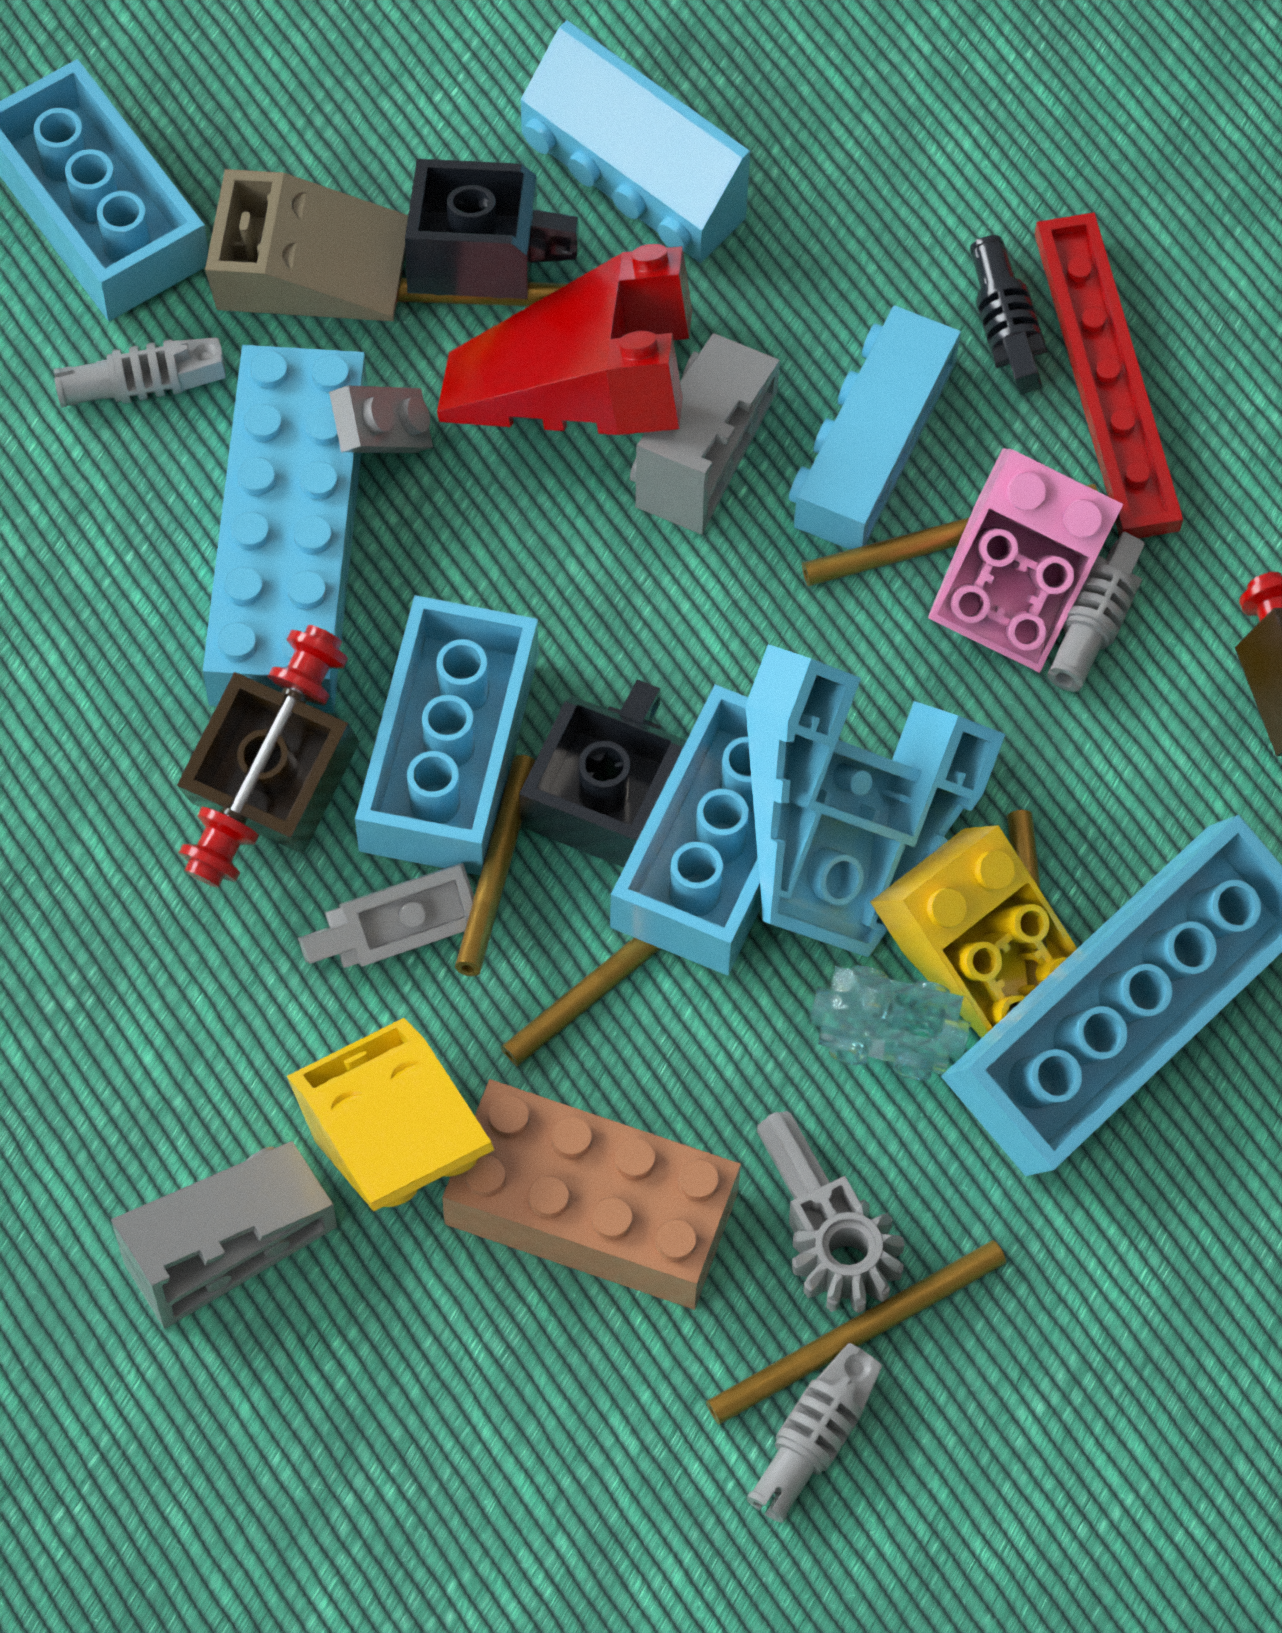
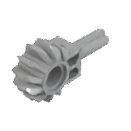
(827, 1218)

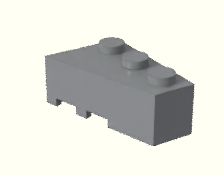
(723, 404)
(222, 1230)

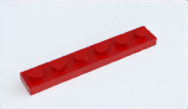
(1108, 375)

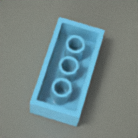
(97, 191)
(447, 734)
(696, 860)

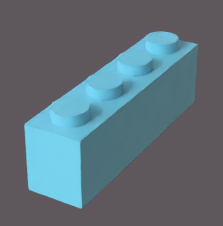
(875, 428)

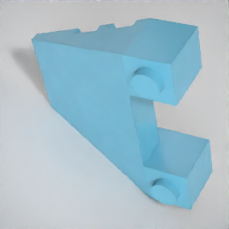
(842, 819)

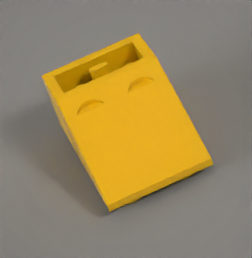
(973, 921)
(389, 1115)

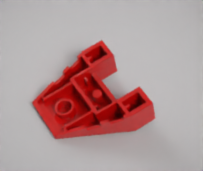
(582, 353)

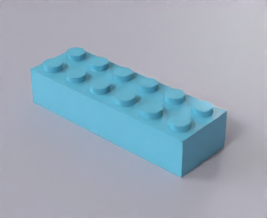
(282, 515)
(1126, 999)

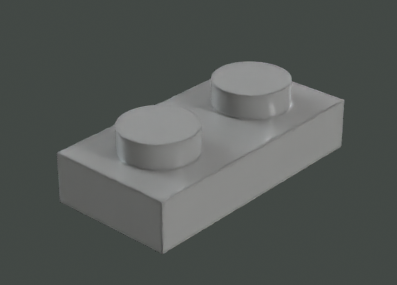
(381, 419)

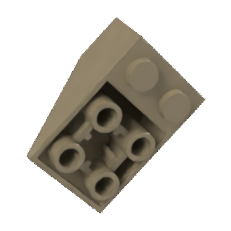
(303, 249)

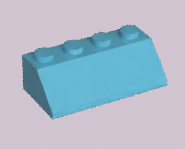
(636, 143)

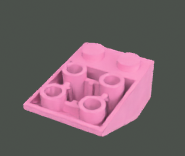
(1023, 558)

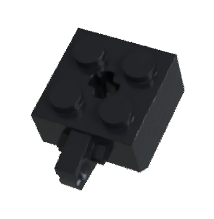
(480, 230)
(592, 744)

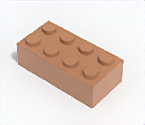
(594, 1195)

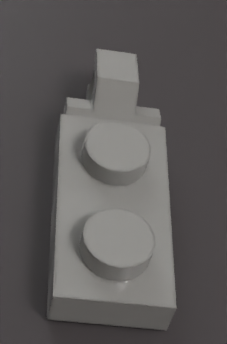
(394, 919)

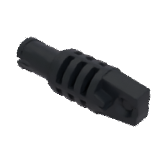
(1007, 313)

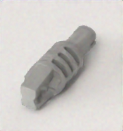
(156, 369)
(1097, 613)
(816, 1429)

